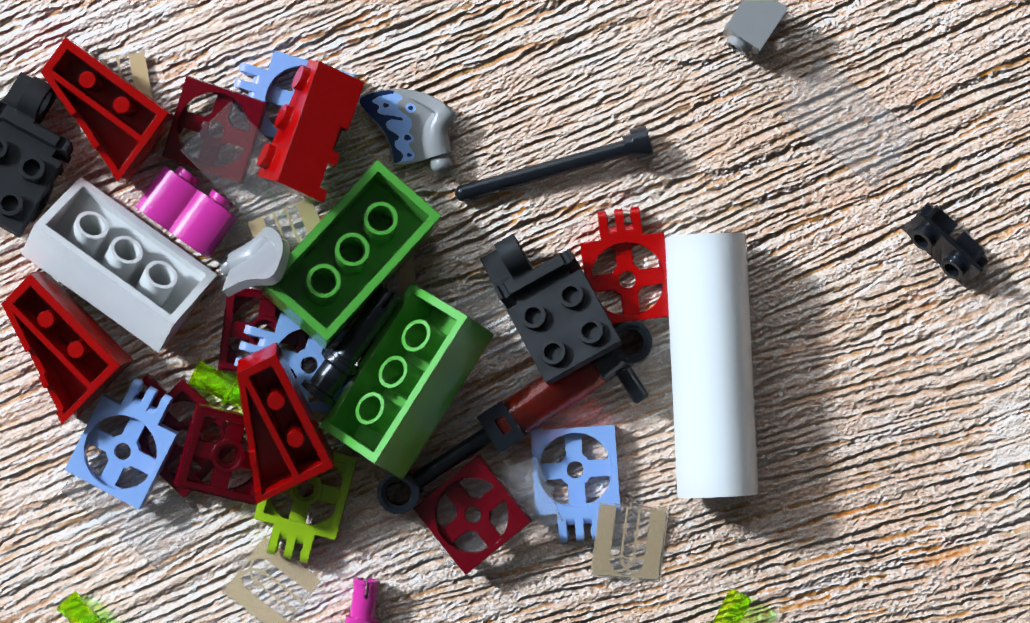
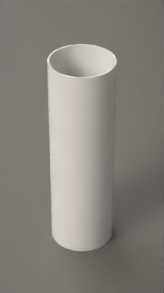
(711, 365)

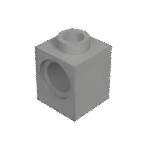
(753, 25)

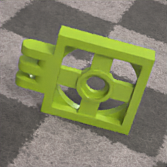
(294, 529)

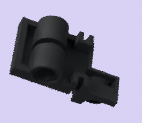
(28, 153)
(551, 309)

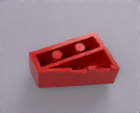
(108, 108)
(310, 129)
(65, 343)
(279, 425)

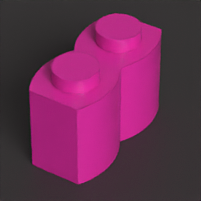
(186, 211)

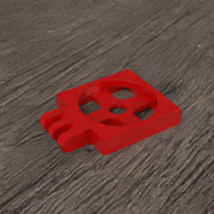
(621, 238)

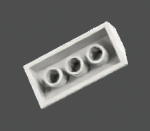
(118, 263)

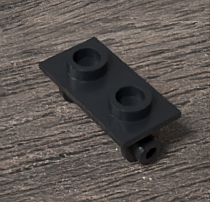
(958, 258)

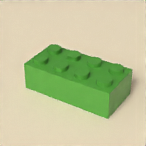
(352, 254)
(407, 381)

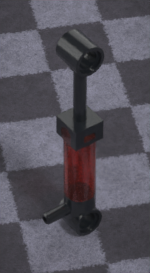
(527, 411)

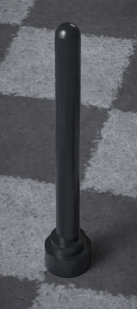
(633, 146)

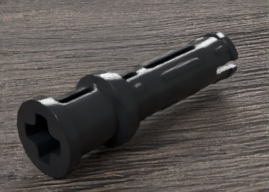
(341, 362)

